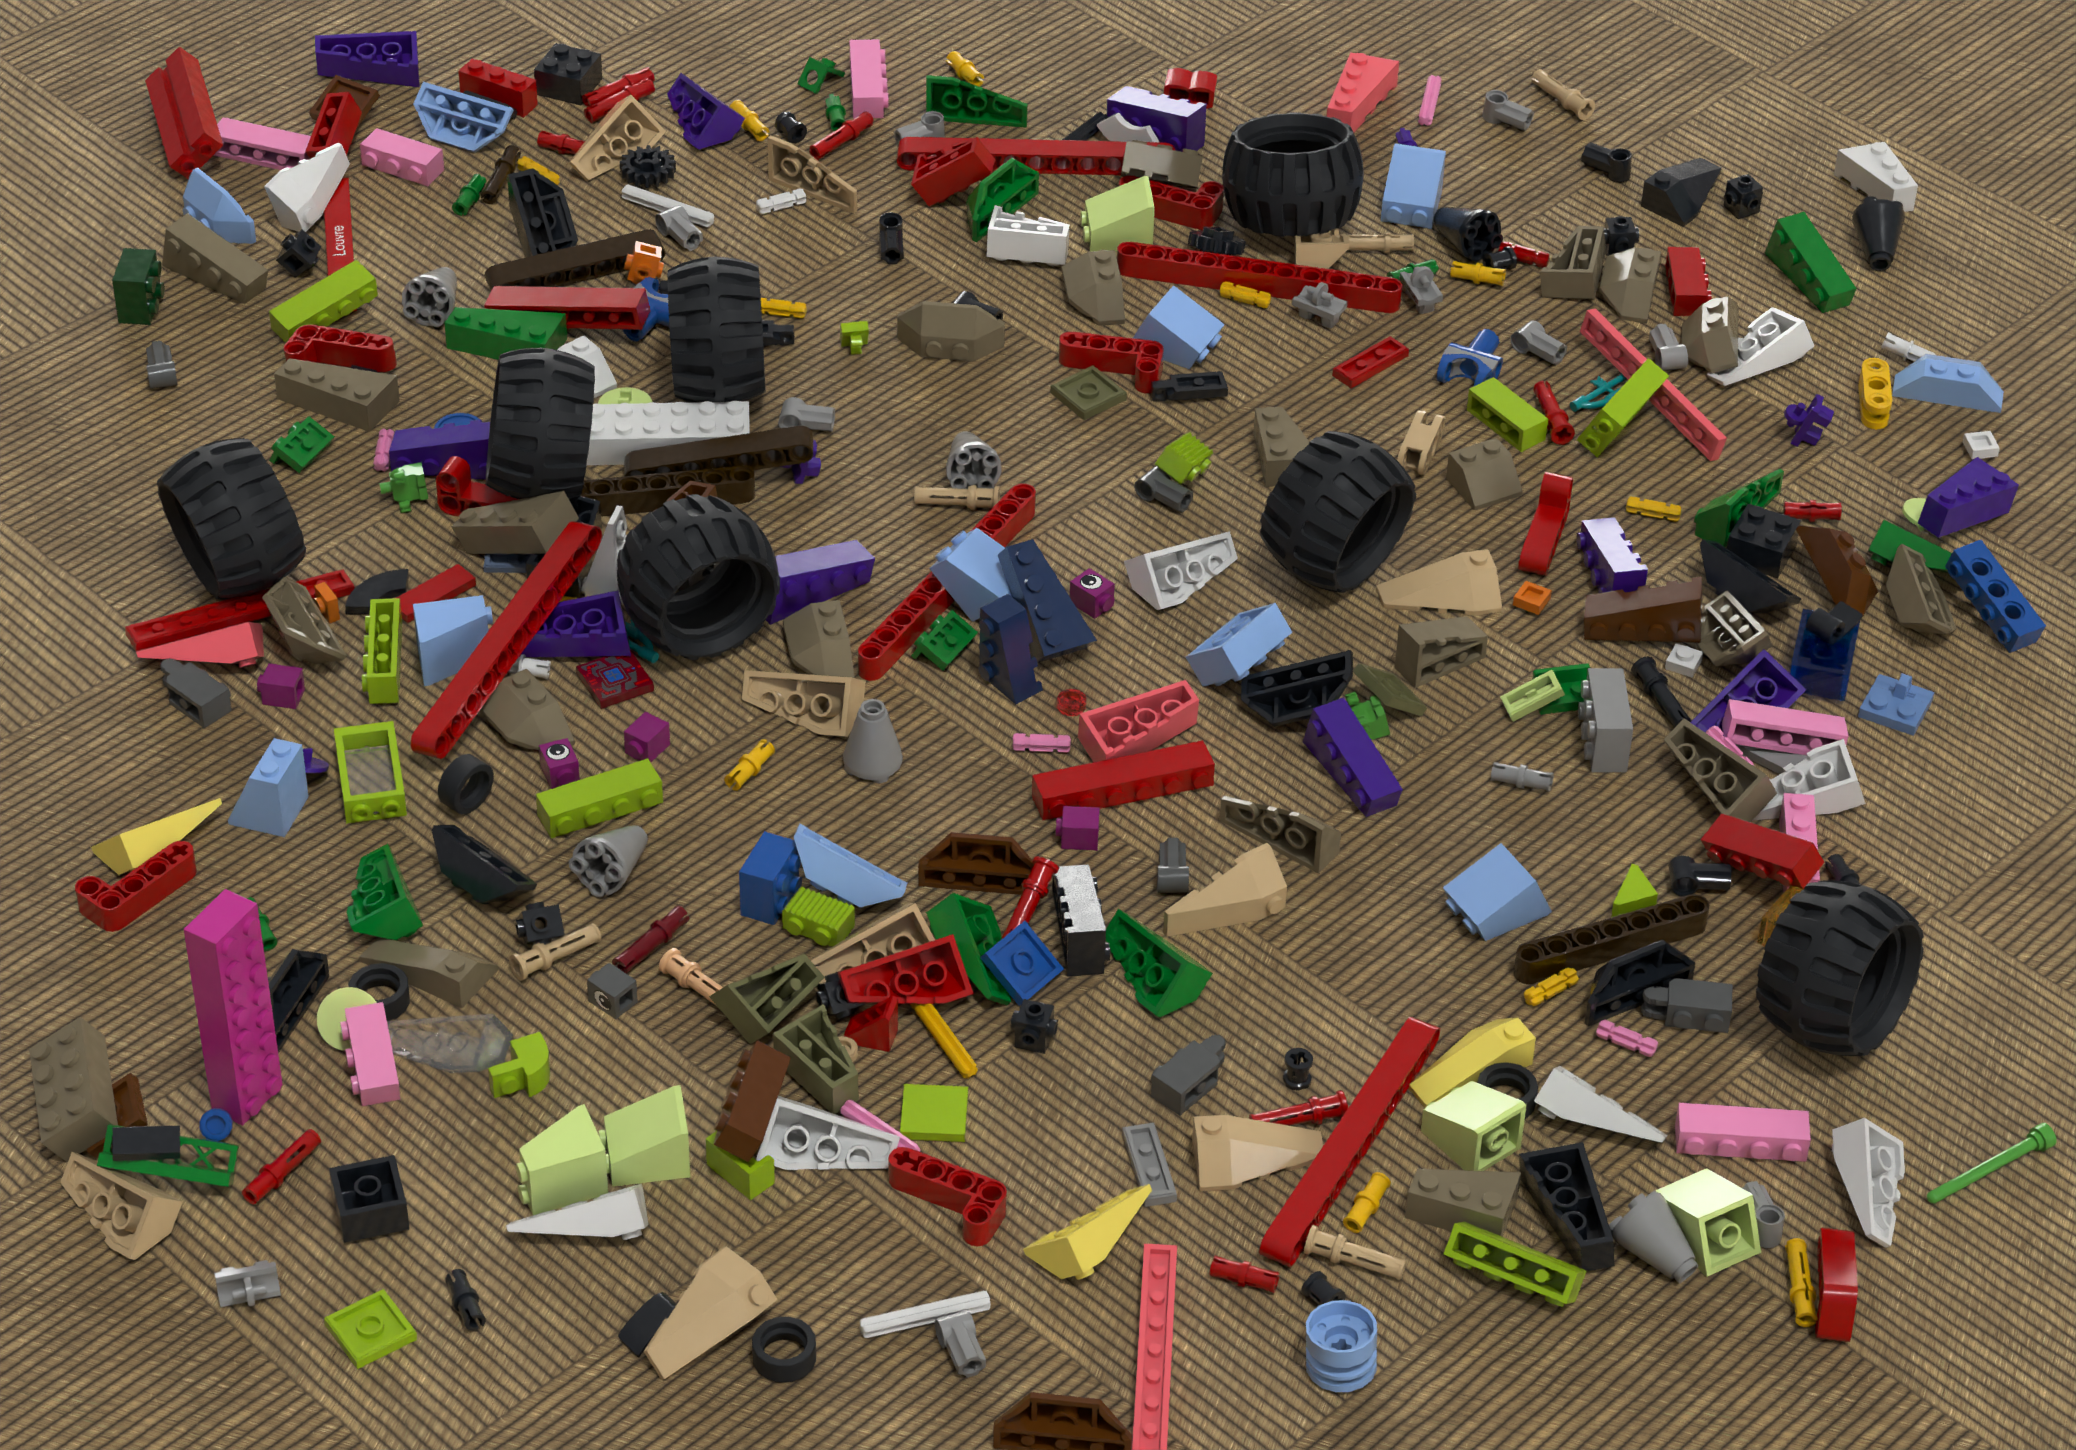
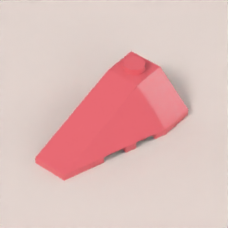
(230, 645)

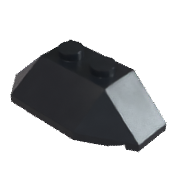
(540, 213)
(1743, 581)
(1293, 690)
(477, 867)
(1621, 981)
(294, 989)

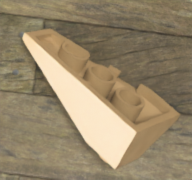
(1320, 249)
(1456, 583)

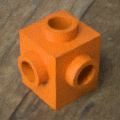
(643, 262)

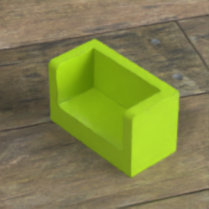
(747, 1177)

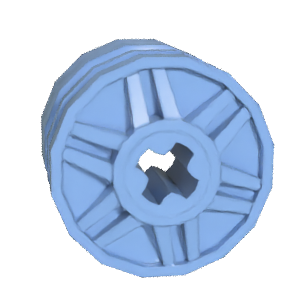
(1341, 1346)

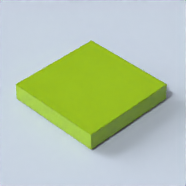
(934, 1112)
(370, 1328)

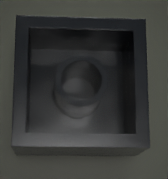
(568, 73)
(1764, 539)
(369, 1198)

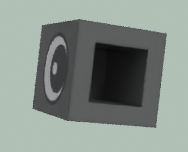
(612, 990)

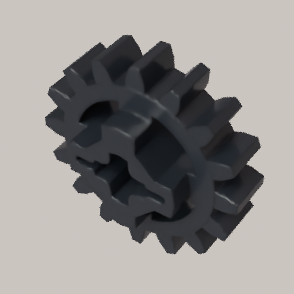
(647, 166)
(1216, 241)

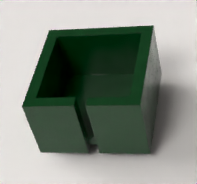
(137, 286)

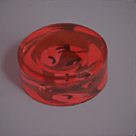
(1071, 702)

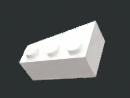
(1877, 173)
(1027, 239)

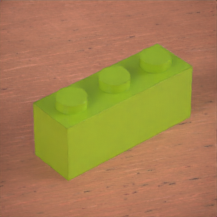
(1507, 414)

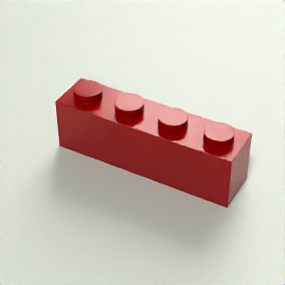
(1762, 851)

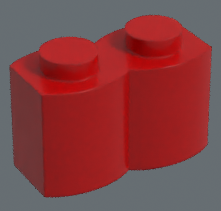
(1194, 86)

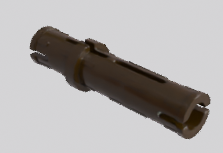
(503, 167)

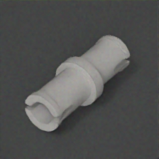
(1522, 776)

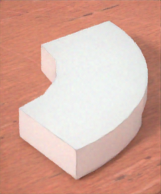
(1118, 129)

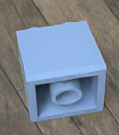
(1413, 186)
(1181, 328)
(971, 571)
(449, 634)
(273, 791)
(1496, 895)

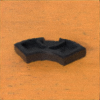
(381, 586)

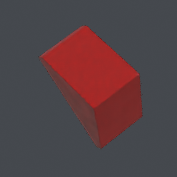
(875, 1026)

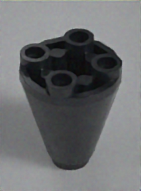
(1879, 229)
(1470, 230)

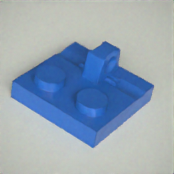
(1022, 963)

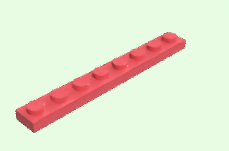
(1666, 398)
(1155, 1347)

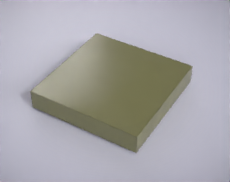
(1088, 392)
(1390, 689)

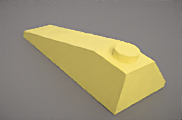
(138, 845)
(1489, 1044)
(1089, 1237)

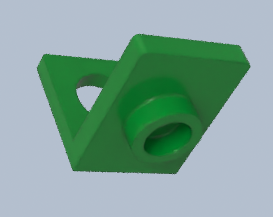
(821, 68)

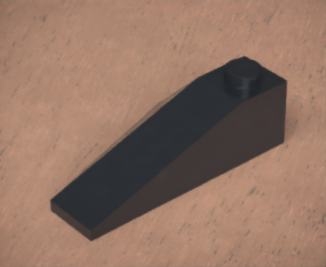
(1680, 190)

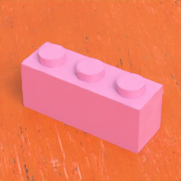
(402, 157)
(370, 1054)

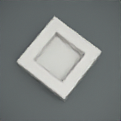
(1981, 444)
(1684, 660)

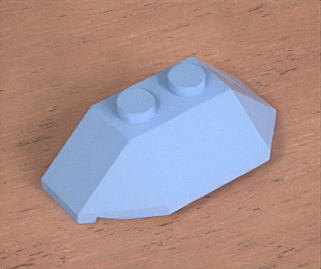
(460, 118)
(217, 209)
(1949, 383)
(843, 872)

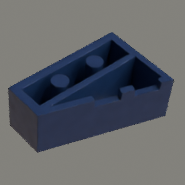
(1005, 649)

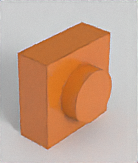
(1532, 597)
(327, 602)

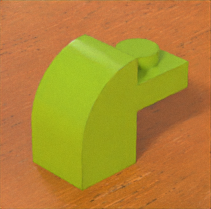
(526, 1070)

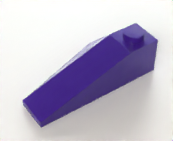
(702, 115)
(1759, 682)

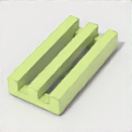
(1533, 699)

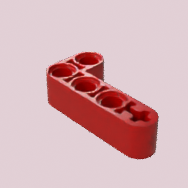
(1185, 206)
(341, 348)
(1113, 355)
(459, 493)
(1547, 524)
(139, 890)
(952, 1187)
(1836, 1284)

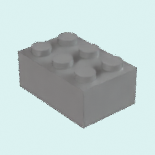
(1606, 720)

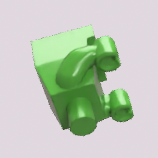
(407, 485)
(1370, 715)

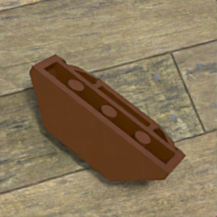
(1839, 566)
(975, 864)
(1060, 1423)

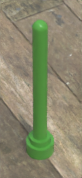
(2039, 1139)

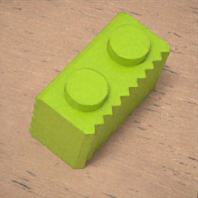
(1185, 458)
(818, 917)

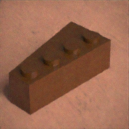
(1646, 614)
(750, 1100)

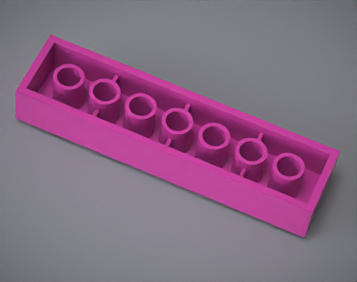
(233, 1005)

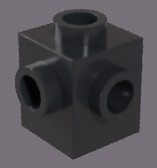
(1743, 196)
(1620, 234)
(298, 253)
(549, 918)
(829, 995)
(1034, 1026)

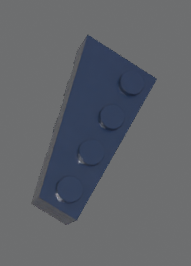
(1052, 615)

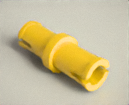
(964, 68)
(751, 121)
(1478, 273)
(749, 764)
(1366, 1202)

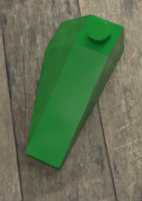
(972, 104)
(1722, 513)
(1890, 537)
(382, 898)
(974, 933)
(1156, 968)

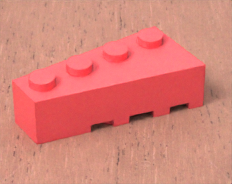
(1361, 87)
(1138, 722)

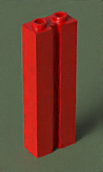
(184, 113)

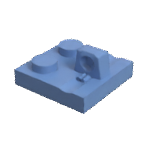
(1896, 703)

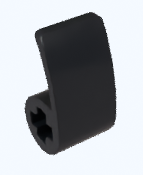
(1835, 624)
(645, 1323)

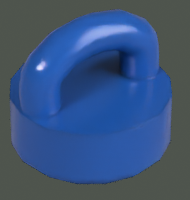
(216, 1124)

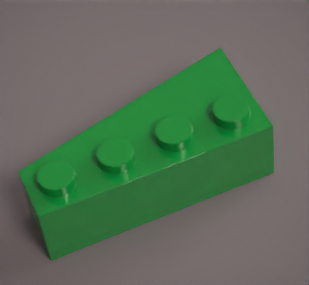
(1809, 263)
(500, 331)

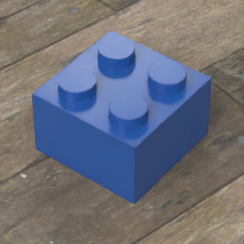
(769, 878)

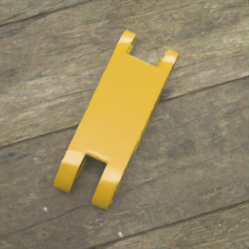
(1875, 393)

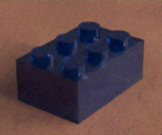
(1821, 666)

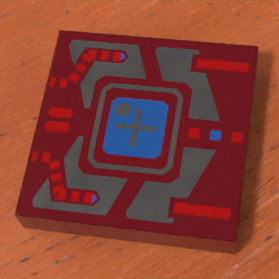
(614, 679)

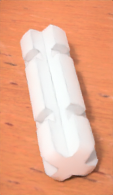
(781, 201)

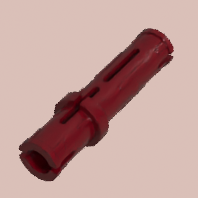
(659, 932)

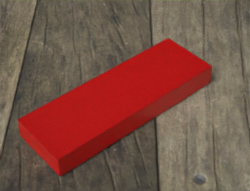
(1370, 362)
(441, 587)

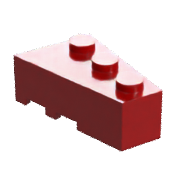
(952, 170)

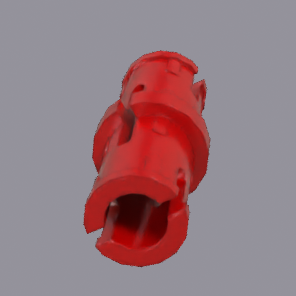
(561, 143)
(1813, 510)
(1244, 1274)

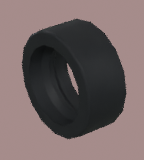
(454, 779)
(384, 975)
(1515, 1076)
(784, 1329)

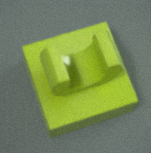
(854, 335)

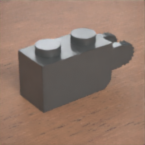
(195, 692)
(1690, 1004)
(1188, 1074)

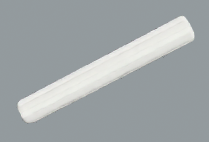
(663, 203)
(923, 1314)

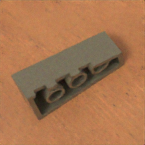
(212, 260)
(338, 392)
(515, 525)
(1721, 775)

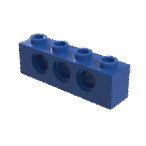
(1995, 596)

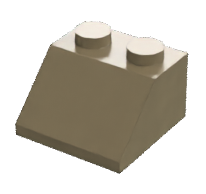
(1484, 474)

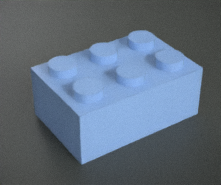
(1239, 645)

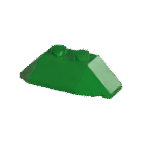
(1006, 187)

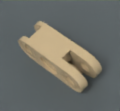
(1421, 442)

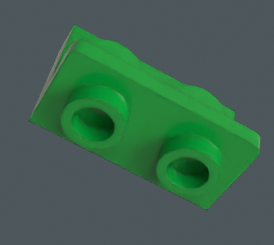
(302, 444)
(945, 640)
(1570, 681)

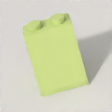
(1119, 216)
(1475, 1125)
(648, 1140)
(563, 1164)
(1714, 1219)

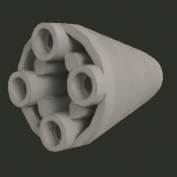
(430, 297)
(972, 462)
(872, 744)
(608, 858)
(1655, 1236)

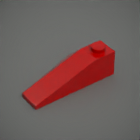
(915, 976)

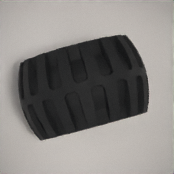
(1292, 174)
(716, 330)
(540, 423)
(1337, 511)
(231, 518)
(675, 546)
(1839, 967)

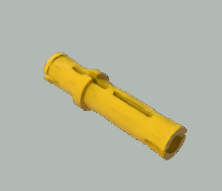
(1802, 1292)

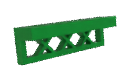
(176, 1168)

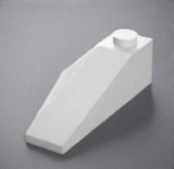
(1576, 1101)
(1870, 1168)

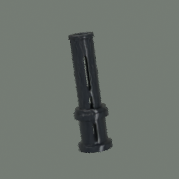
(1656, 685)

